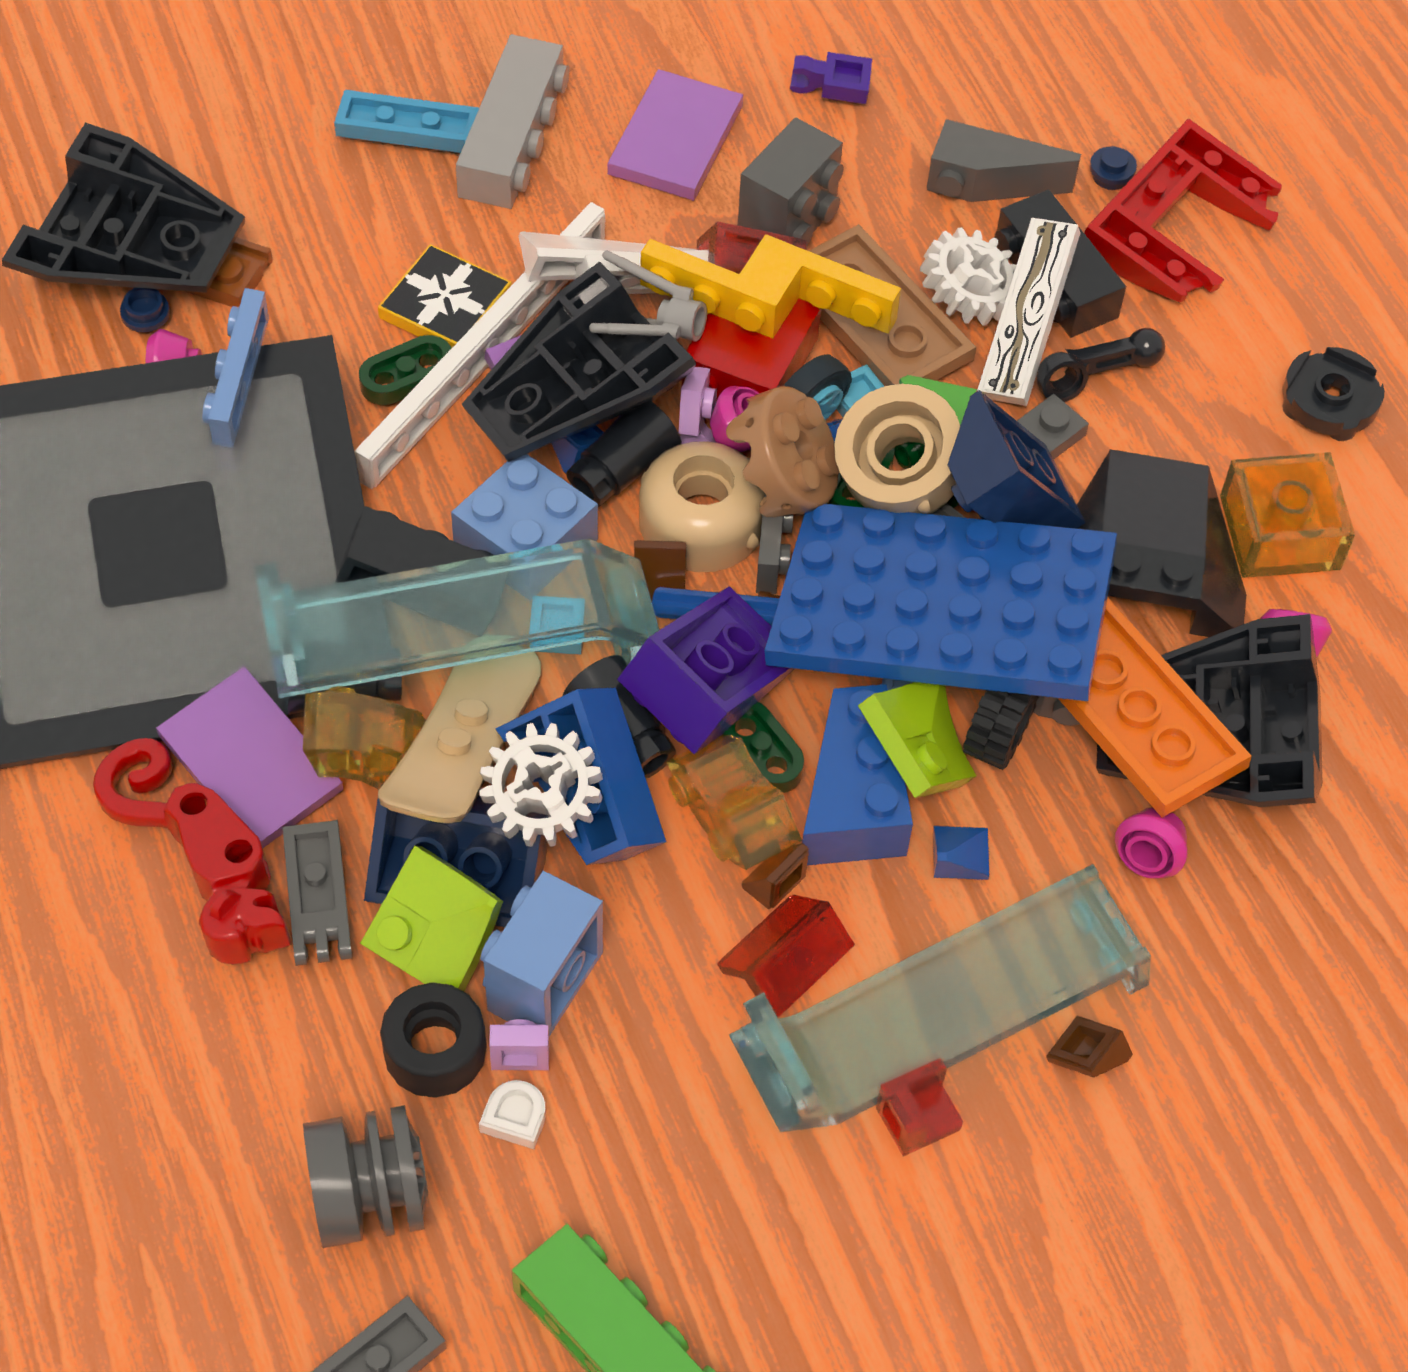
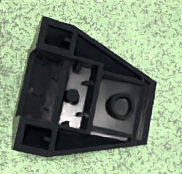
(127, 222)
(572, 379)
(1168, 538)
(1268, 695)

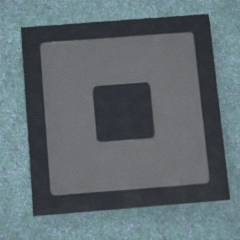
(143, 537)

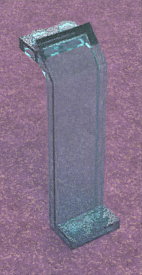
(453, 615)
(941, 1003)

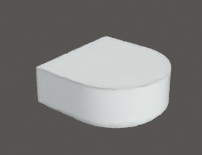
(514, 1113)

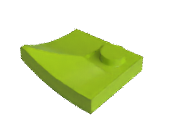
(919, 737)
(433, 921)

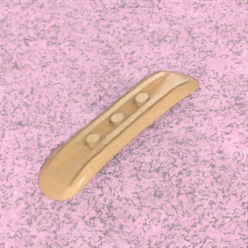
(443, 765)

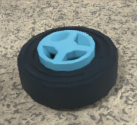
(823, 380)

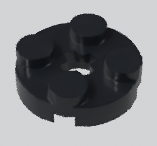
(1328, 414)

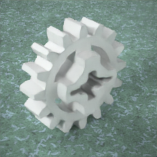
(968, 275)
(525, 798)

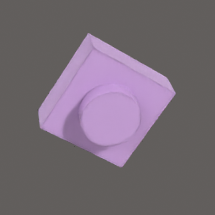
(519, 1046)

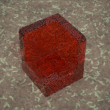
(918, 1108)

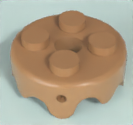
(789, 451)

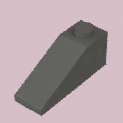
(994, 166)

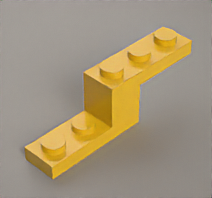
(772, 285)

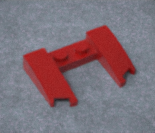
(1186, 162)

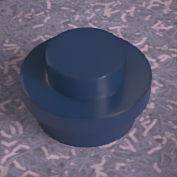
(1112, 167)
(144, 309)

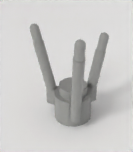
(678, 316)

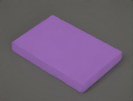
(675, 134)
(248, 755)

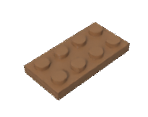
(922, 338)

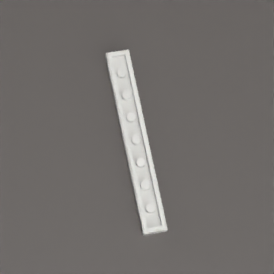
(463, 364)

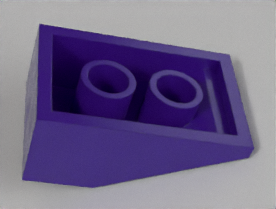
(704, 669)

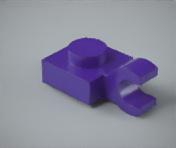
(840, 76)

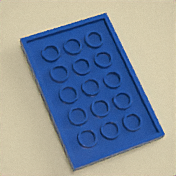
(944, 601)

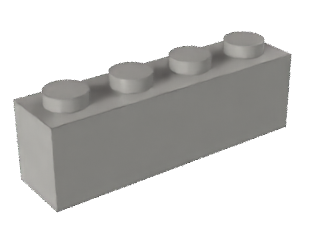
(511, 122)

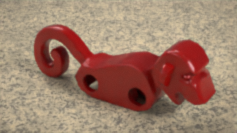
(217, 844)

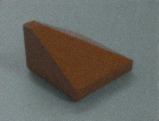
(1090, 1048)

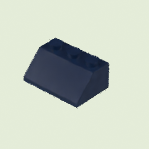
(1007, 471)
(469, 845)

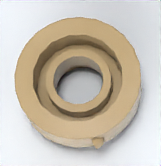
(889, 419)
(713, 533)

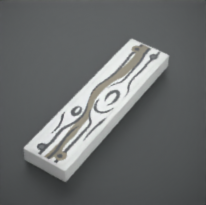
(1029, 311)

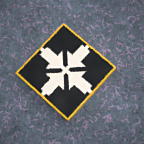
(441, 296)

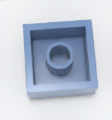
(523, 510)
(543, 952)

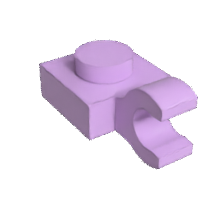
(695, 405)

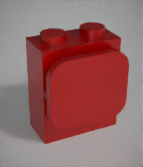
(752, 358)

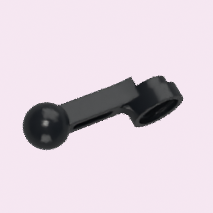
(1143, 348)

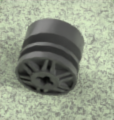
(364, 1176)

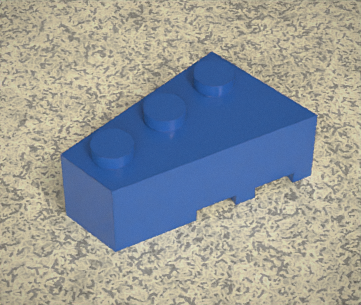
(857, 794)
(627, 816)

